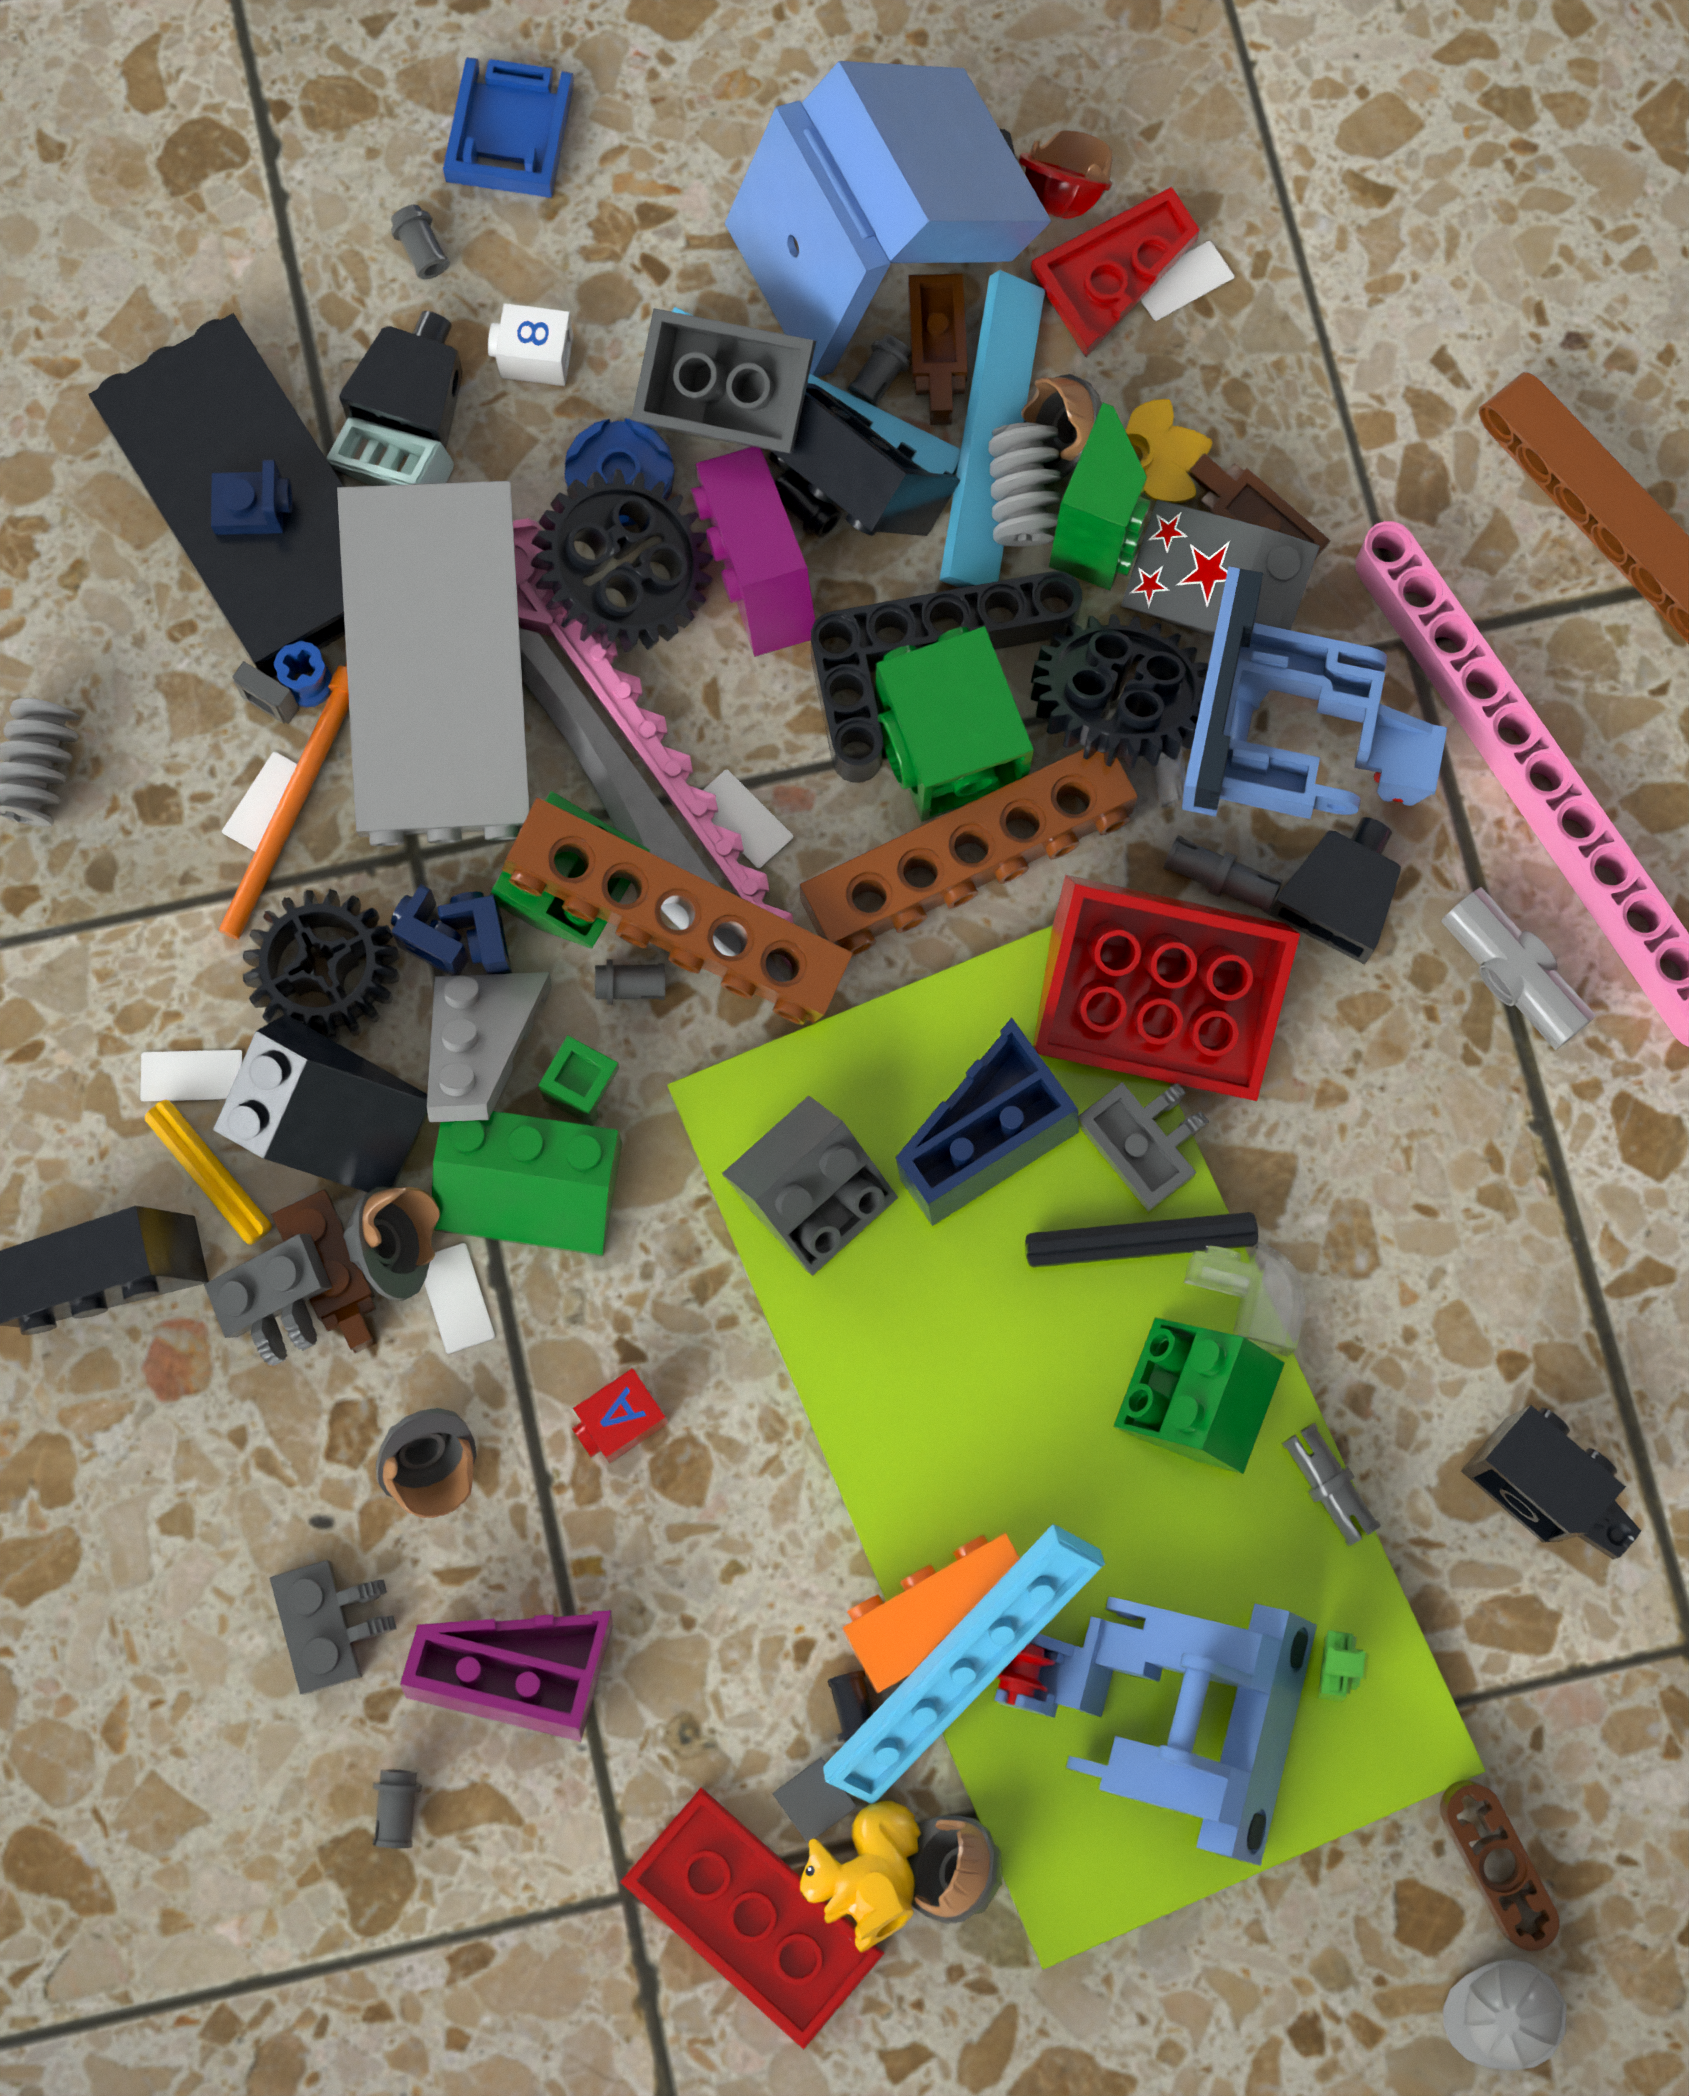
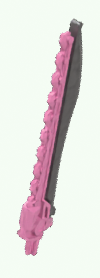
(616, 780)

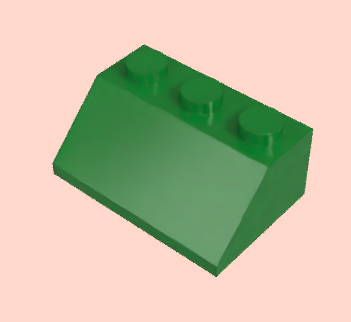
(1102, 507)
(527, 1181)

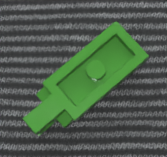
(1341, 1666)

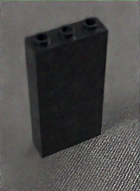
(221, 411)

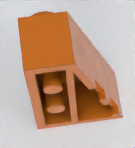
(903, 1631)

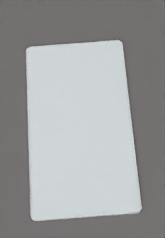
(1187, 280)
(260, 802)
(744, 814)
(188, 1074)
(457, 1300)

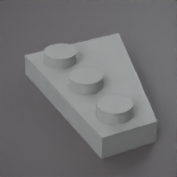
(475, 1038)

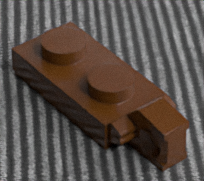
(938, 341)
(1248, 499)
(350, 1291)

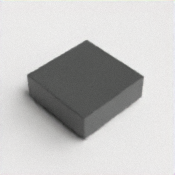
(265, 693)
(813, 1802)

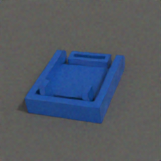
(509, 121)

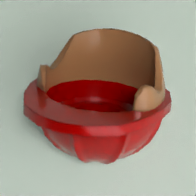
(1069, 172)

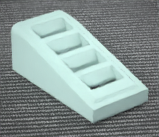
(426, 460)

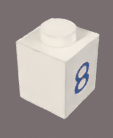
(532, 344)

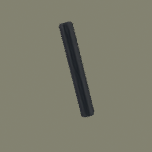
(1140, 1239)

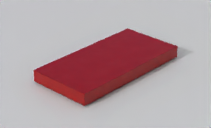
(749, 1918)

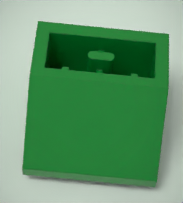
(546, 911)
(1200, 1394)

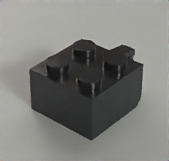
(1553, 1483)

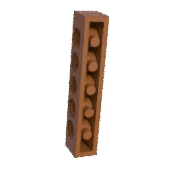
(981, 822)
(814, 960)

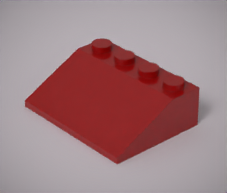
(1163, 987)

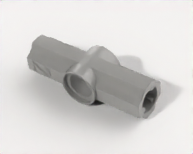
(1518, 968)

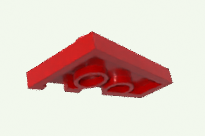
(1114, 265)

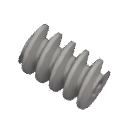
(1022, 484)
(30, 759)

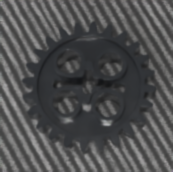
(592, 517)
(1087, 672)

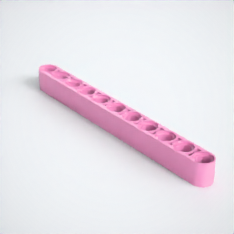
(1537, 754)

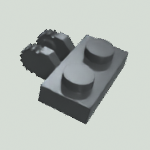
(1137, 1145)
(270, 1287)
(317, 1624)

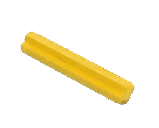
(208, 1172)

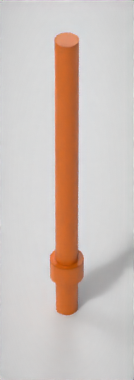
(288, 807)

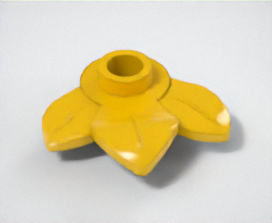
(1165, 451)

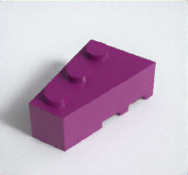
(757, 548)
(512, 1671)

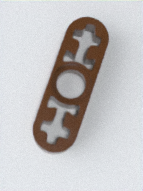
(1535, 1897)

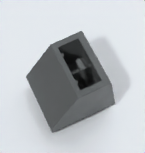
(810, 1184)

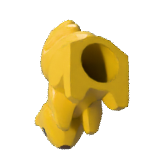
(874, 1885)

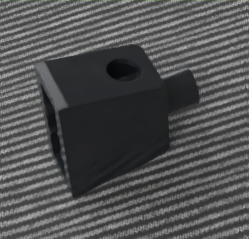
(408, 380)
(1343, 891)

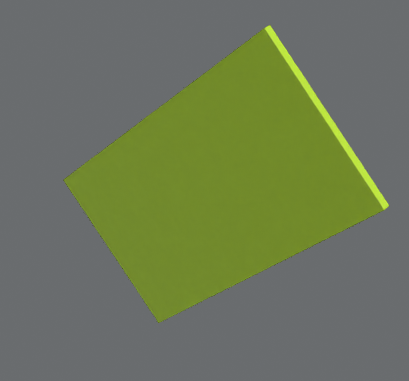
(986, 1404)

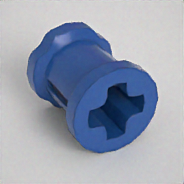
(296, 659)

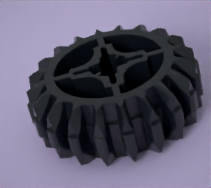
(341, 958)

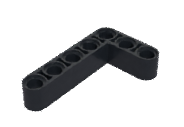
(914, 619)

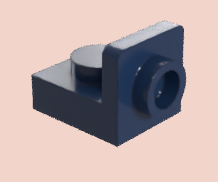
(250, 501)
(488, 940)
(432, 943)

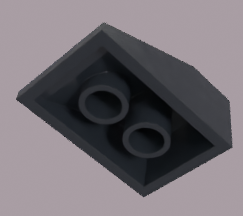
(321, 1108)

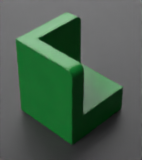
(578, 1080)

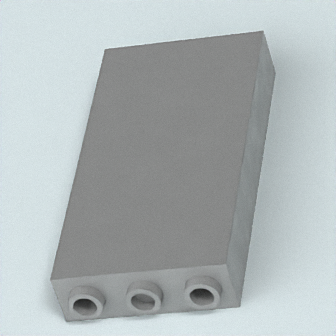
(433, 661)

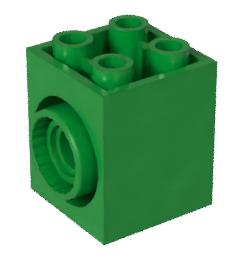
(950, 721)

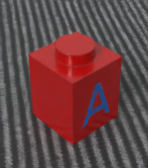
(618, 1417)

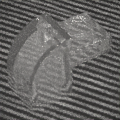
(1269, 1290)

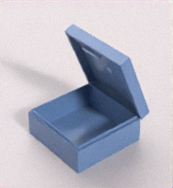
(872, 176)

